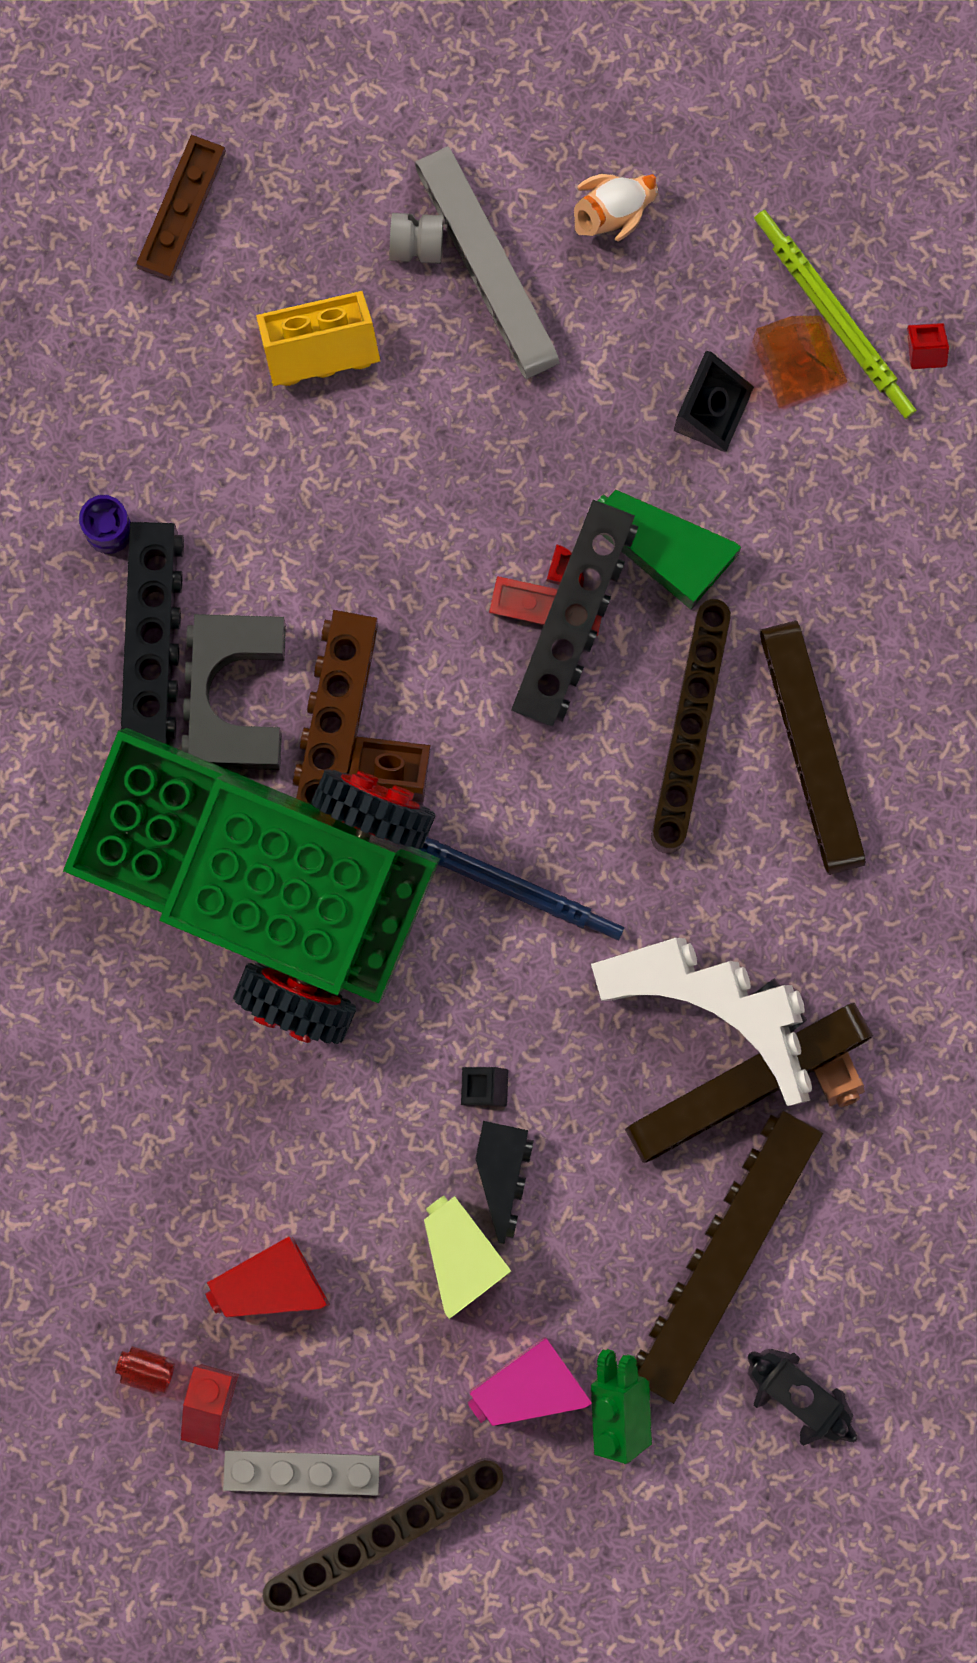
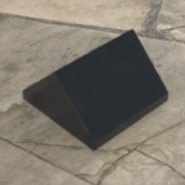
(713, 403)

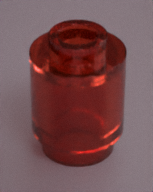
(145, 1370)

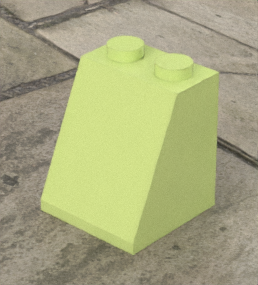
(461, 1255)

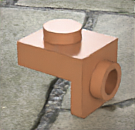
(840, 1081)

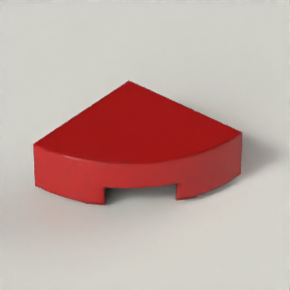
(559, 564)

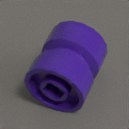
(105, 524)

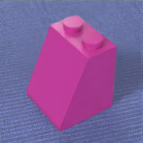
(528, 1388)

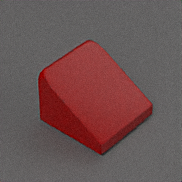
(928, 346)

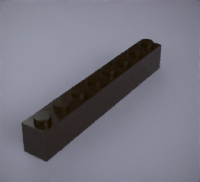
(727, 1255)

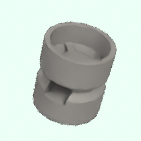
(416, 238)

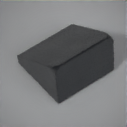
(484, 1086)

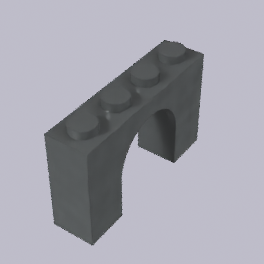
(215, 644)

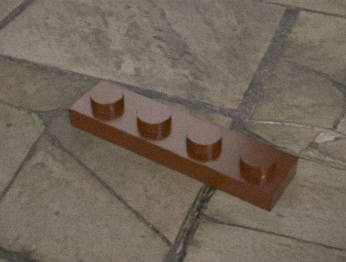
(181, 207)

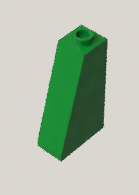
(674, 550)

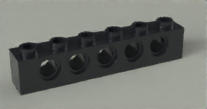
(599, 521)
(145, 542)

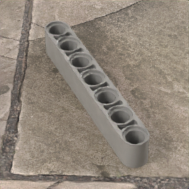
(487, 263)

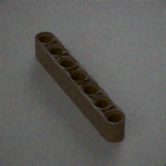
(699, 710)
(812, 747)
(743, 1086)
(372, 1551)

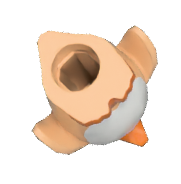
(613, 204)

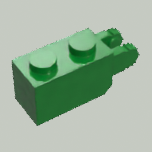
(620, 1409)

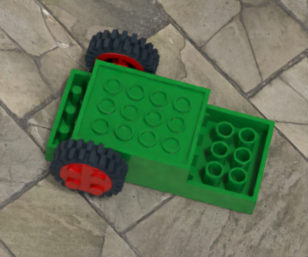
(287, 883)

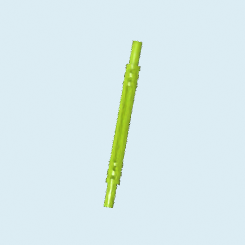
(835, 314)

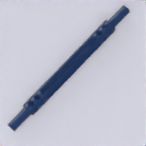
(521, 889)

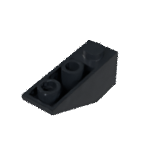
(499, 1165)

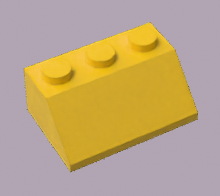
(318, 338)

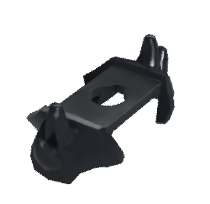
(826, 1416)

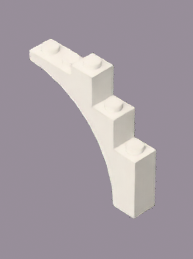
(721, 989)

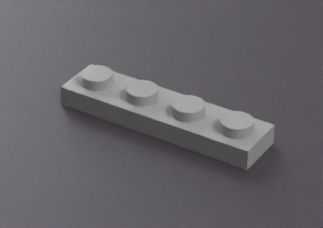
(301, 1472)

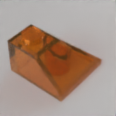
(798, 358)

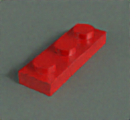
(532, 603)

